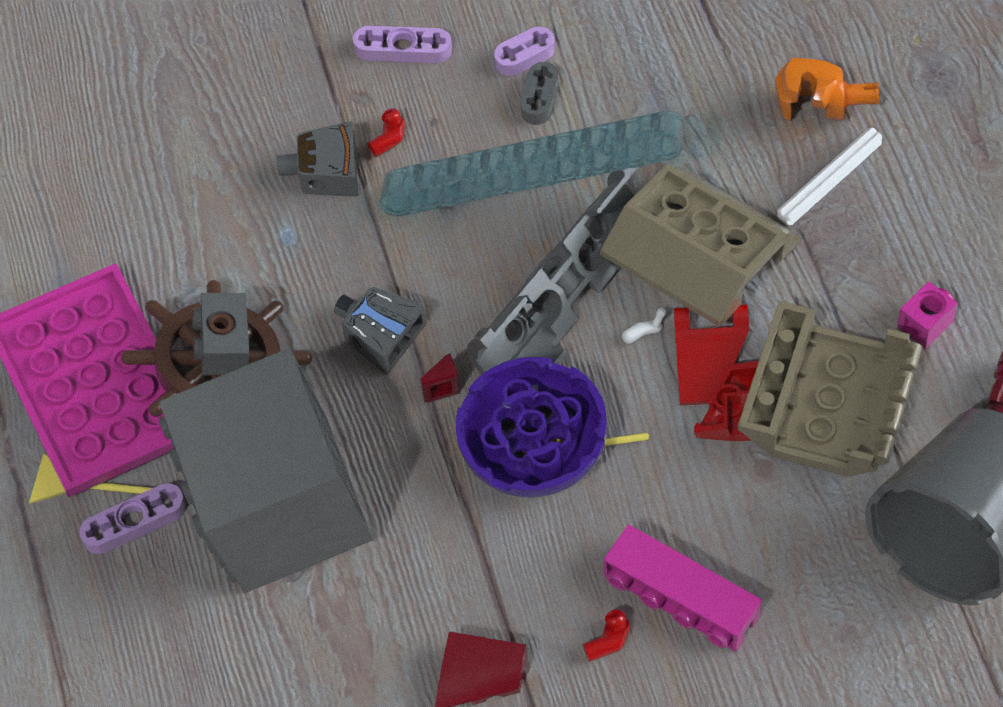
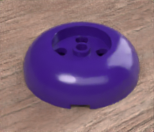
(507, 395)

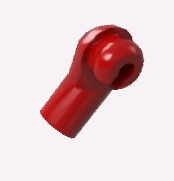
(392, 133)
(612, 638)

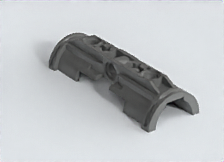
(554, 287)

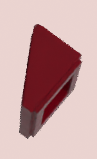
(440, 380)

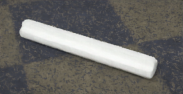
(829, 176)

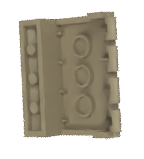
(828, 394)

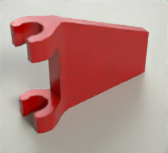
(705, 353)

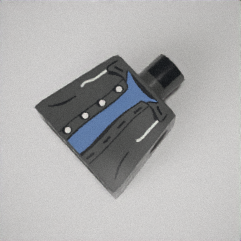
(380, 325)

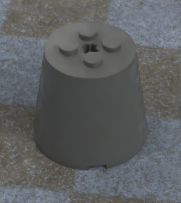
(946, 512)

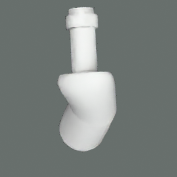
(644, 328)

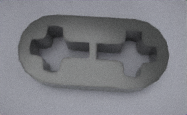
(546, 94)

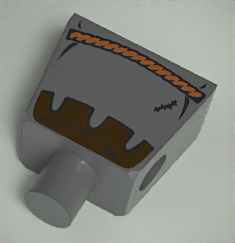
(324, 161)

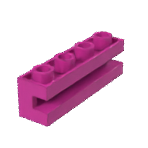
(681, 588)

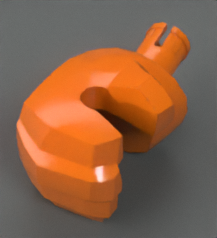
(826, 85)

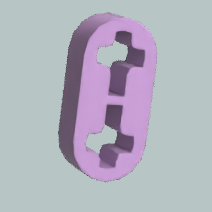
(524, 51)

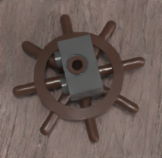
(218, 349)

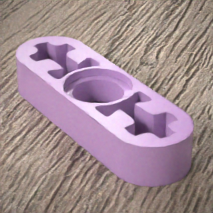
(426, 54)
(128, 533)

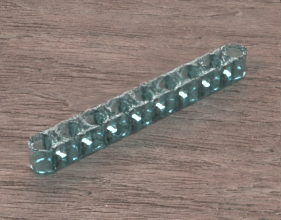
(533, 163)

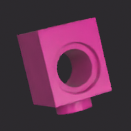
(922, 326)

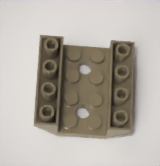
(688, 248)

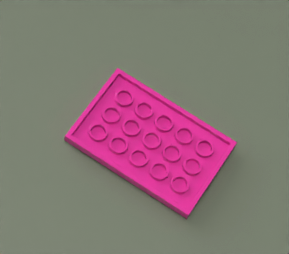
(72, 380)

